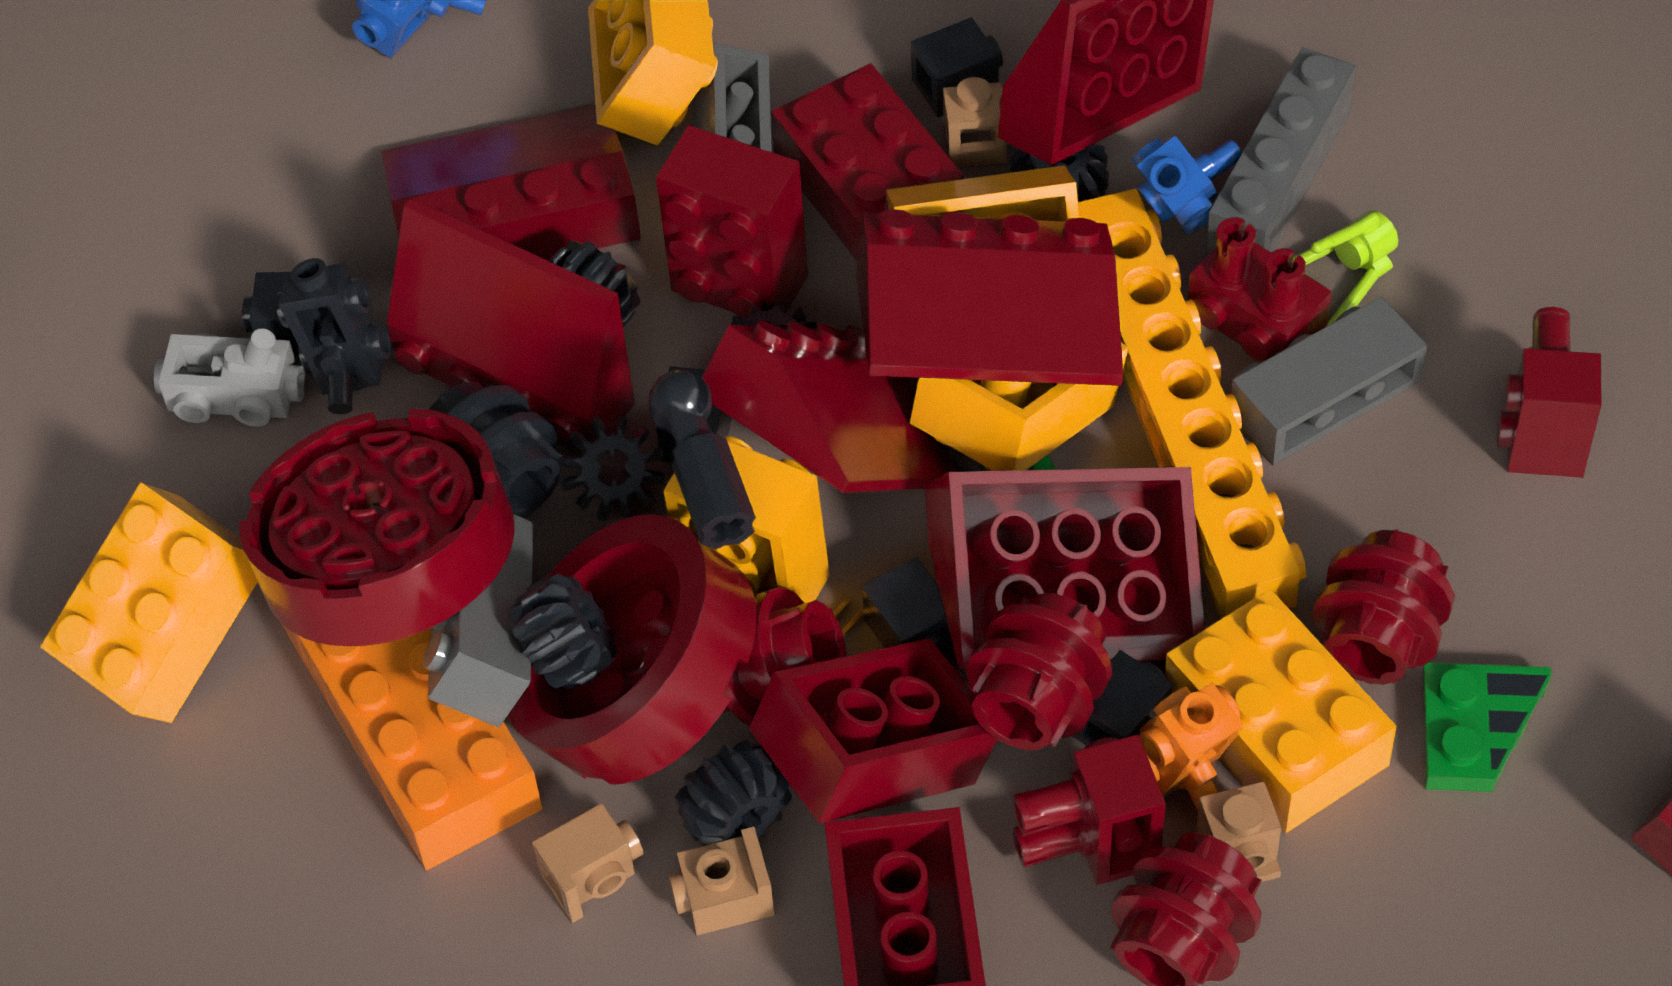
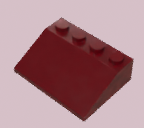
(1102, 71)
(524, 181)
(989, 298)
(506, 317)
(821, 407)
(1089, 534)

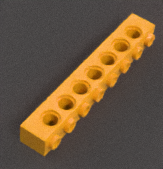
(1159, 319)

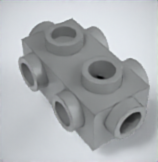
(229, 377)

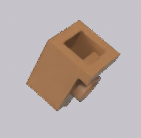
(973, 108)
(1247, 823)
(586, 858)
(723, 884)

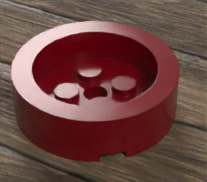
(389, 573)
(657, 595)

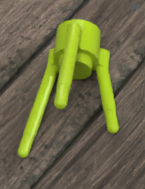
(1359, 245)

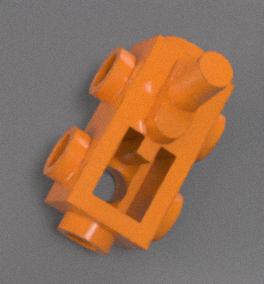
(1190, 738)

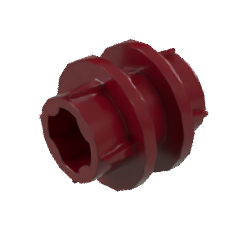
(1384, 606)
(785, 638)
(1039, 671)
(1186, 912)

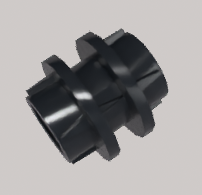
(518, 439)

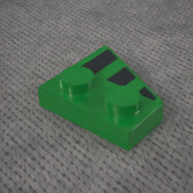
(1475, 720)

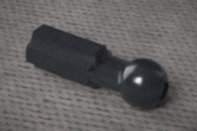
(702, 460)

